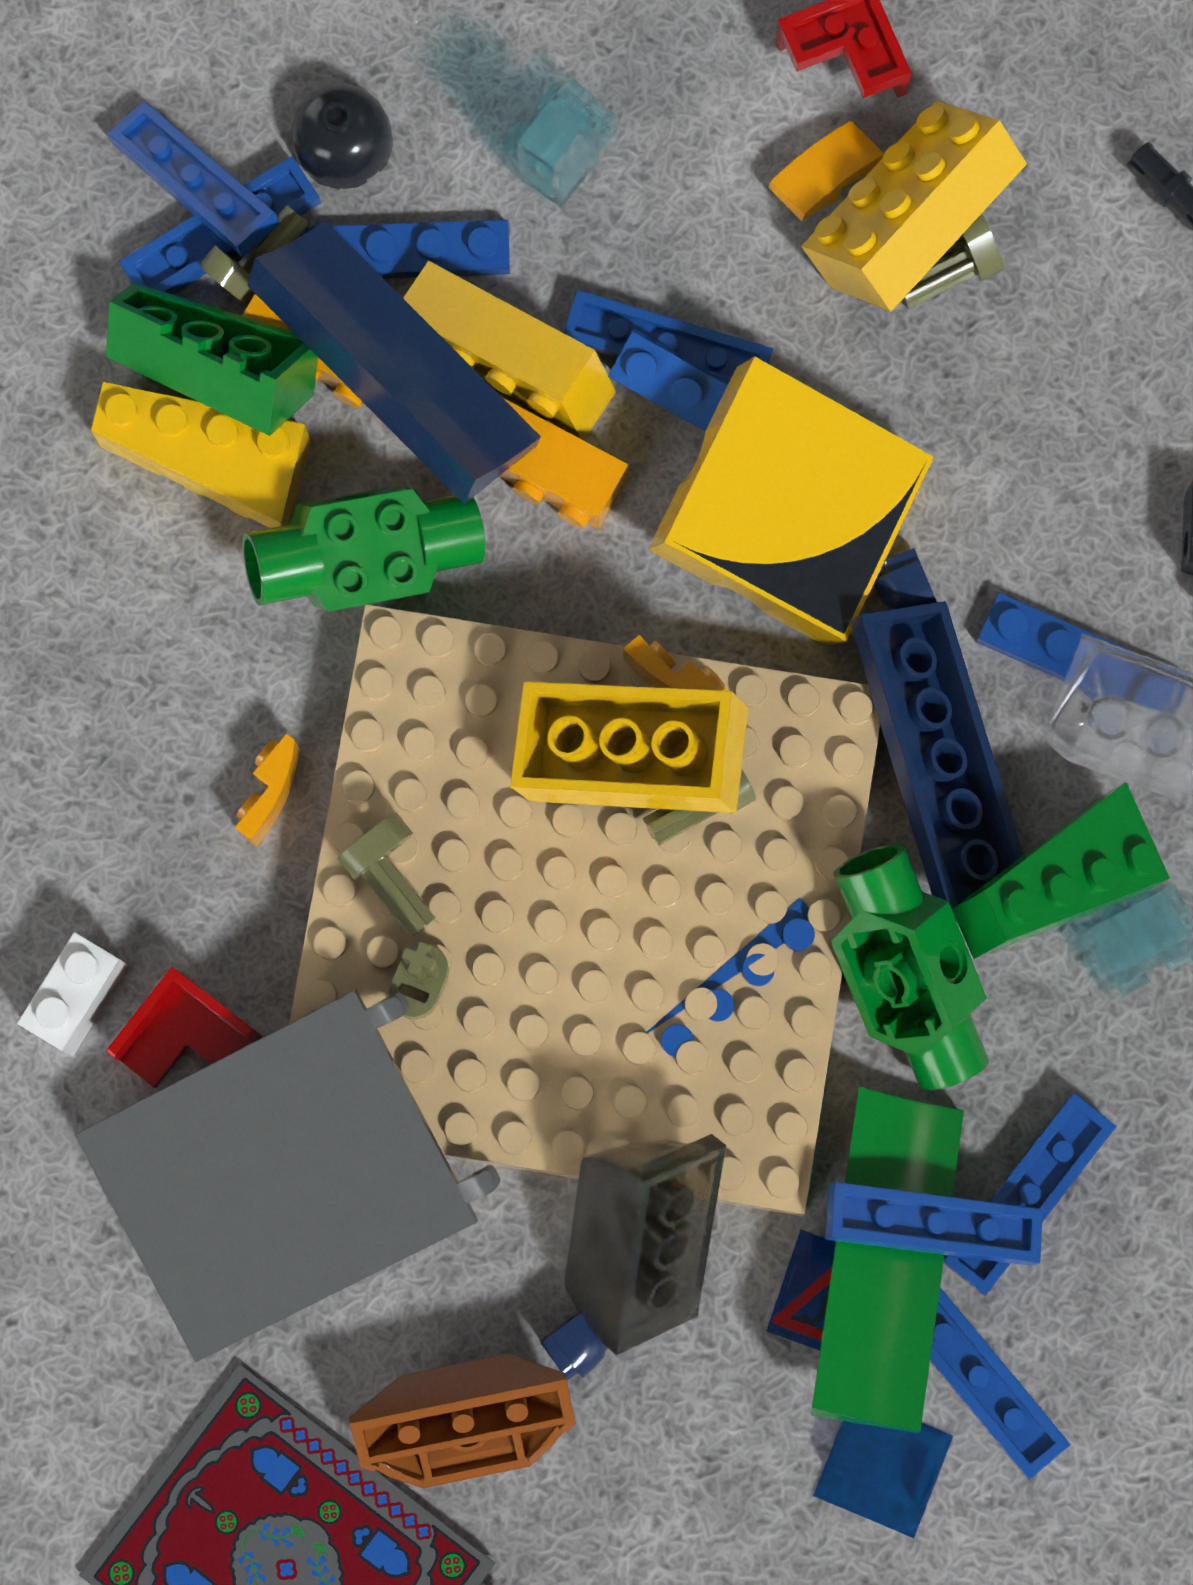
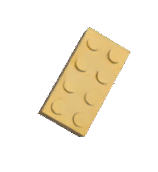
(914, 204)
(630, 746)

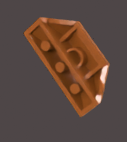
(463, 1420)

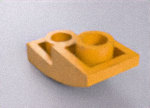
(823, 170)
(655, 666)
(275, 772)

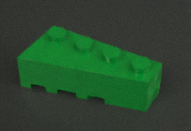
(212, 355)
(1076, 871)

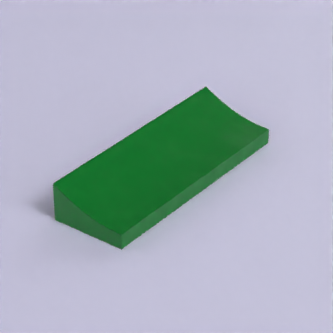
(884, 1297)

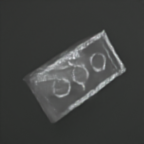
(1126, 718)

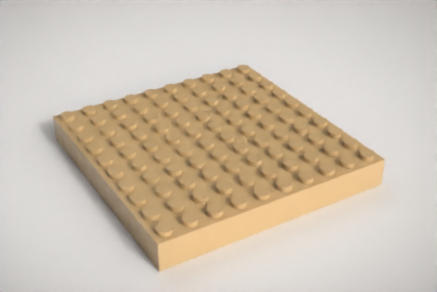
(577, 925)

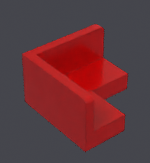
(852, 29)
(171, 1021)

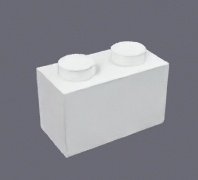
(73, 994)

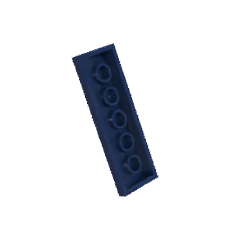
(392, 360)
(938, 747)

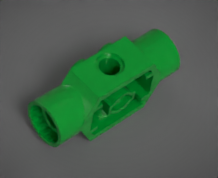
(362, 548)
(909, 968)

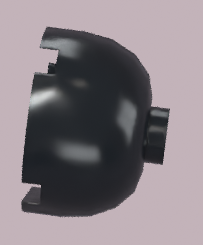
(341, 136)

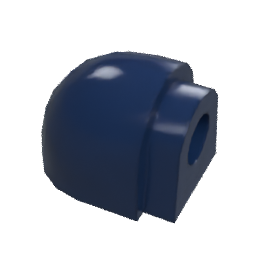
(903, 582)
(574, 1347)

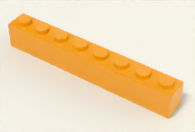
(558, 470)

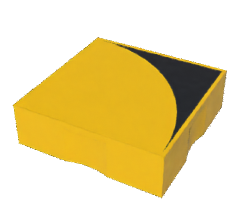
(791, 502)

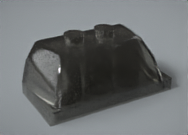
(642, 1237)

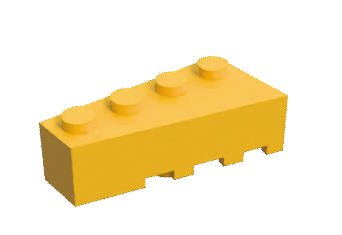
(515, 350)
(206, 450)

